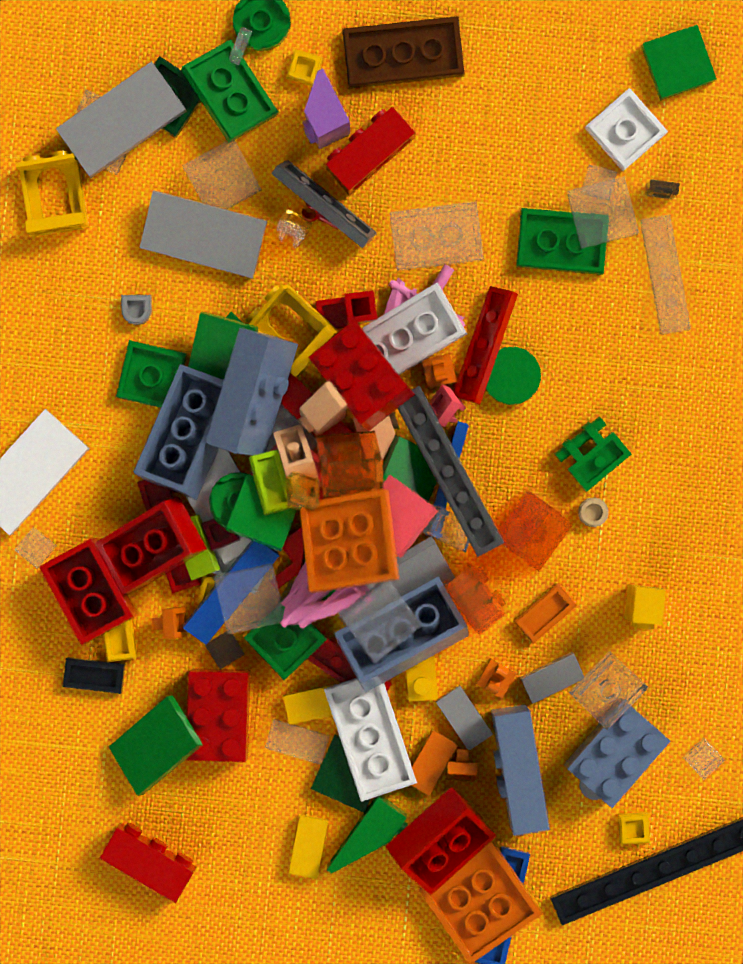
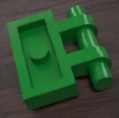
(599, 460)

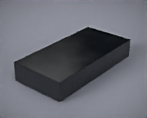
(94, 675)

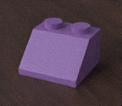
(324, 114)

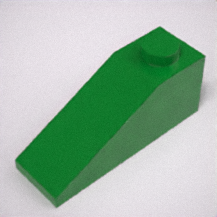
(373, 830)

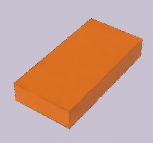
(545, 613)
(432, 761)

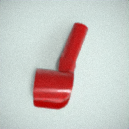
(315, 215)

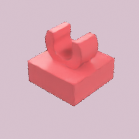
(445, 405)

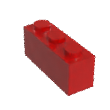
(369, 149)
(148, 861)

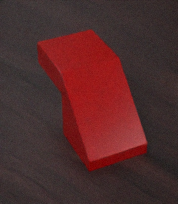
(343, 310)
(295, 550)

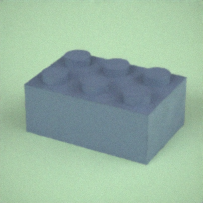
(618, 756)

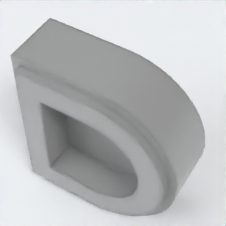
(136, 308)

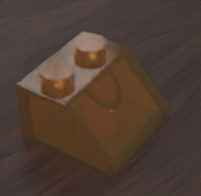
(349, 463)
(533, 530)
(474, 598)

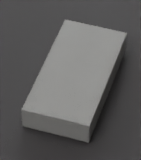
(464, 717)

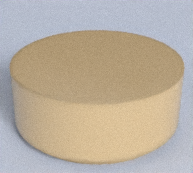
(593, 512)

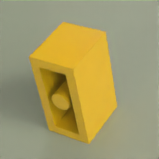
(645, 606)

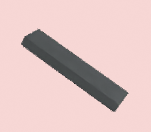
(324, 203)

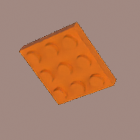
(349, 541)
(483, 904)

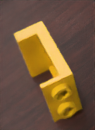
(30, 172)
(288, 296)

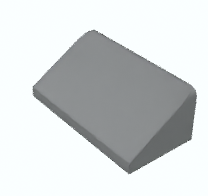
(552, 677)

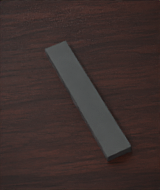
(450, 473)

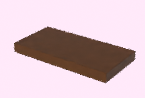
(403, 52)

